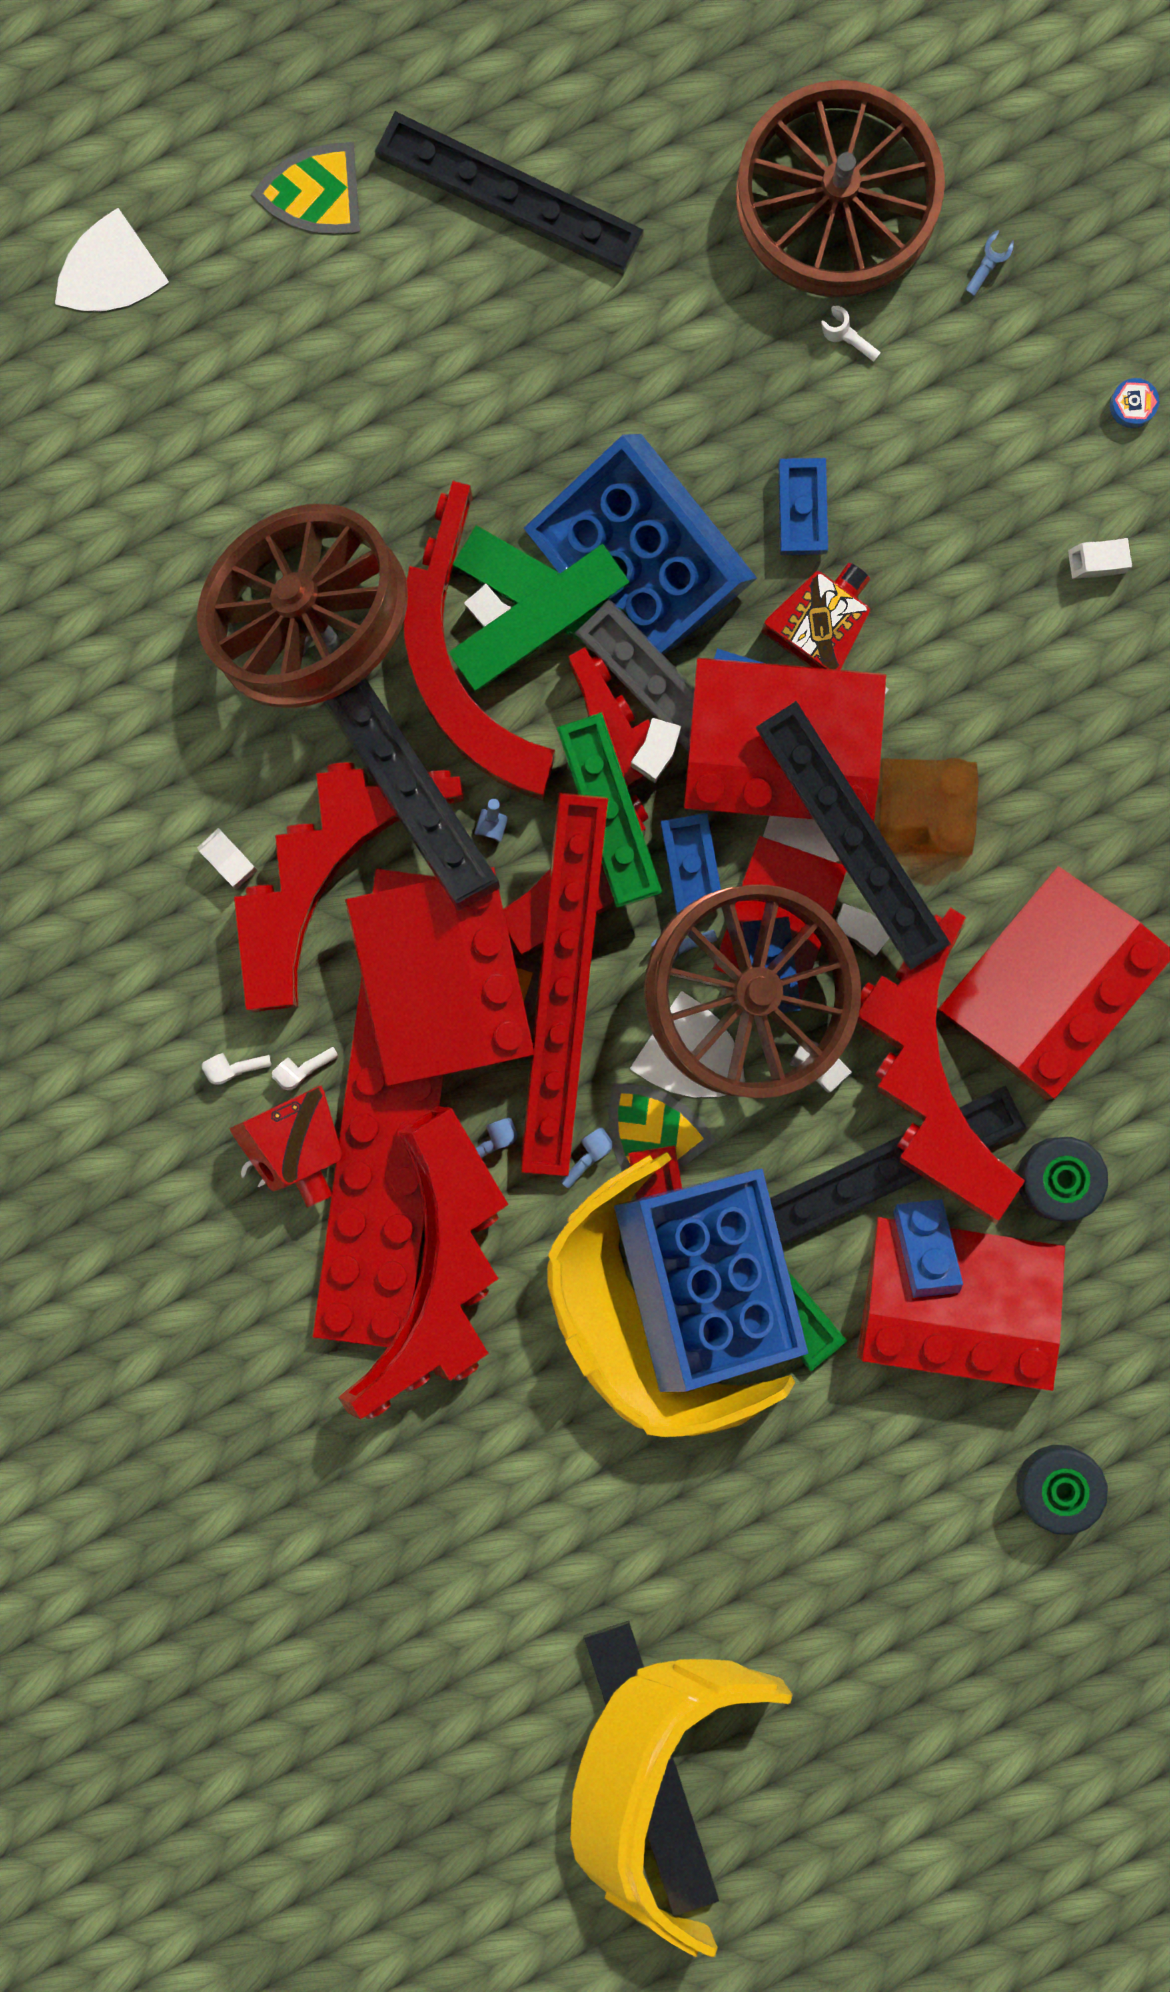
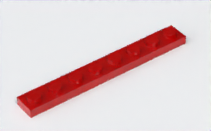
(563, 983)

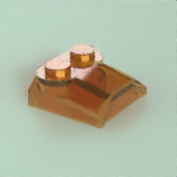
(929, 806)

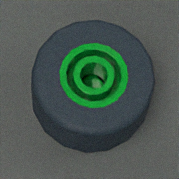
(1047, 1176)
(1047, 1480)

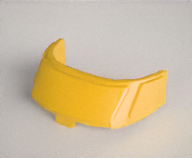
(606, 1330)
(625, 1771)

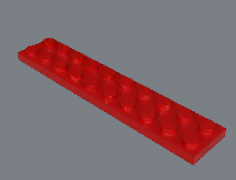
(376, 1193)

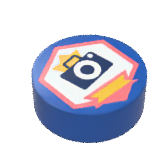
(1134, 403)

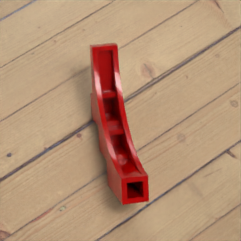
(527, 914)
(275, 923)
(944, 1145)
(454, 1270)

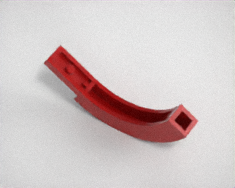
(472, 732)

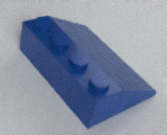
(656, 534)
(711, 1281)

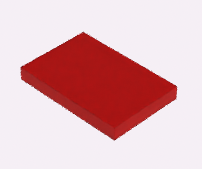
(797, 871)

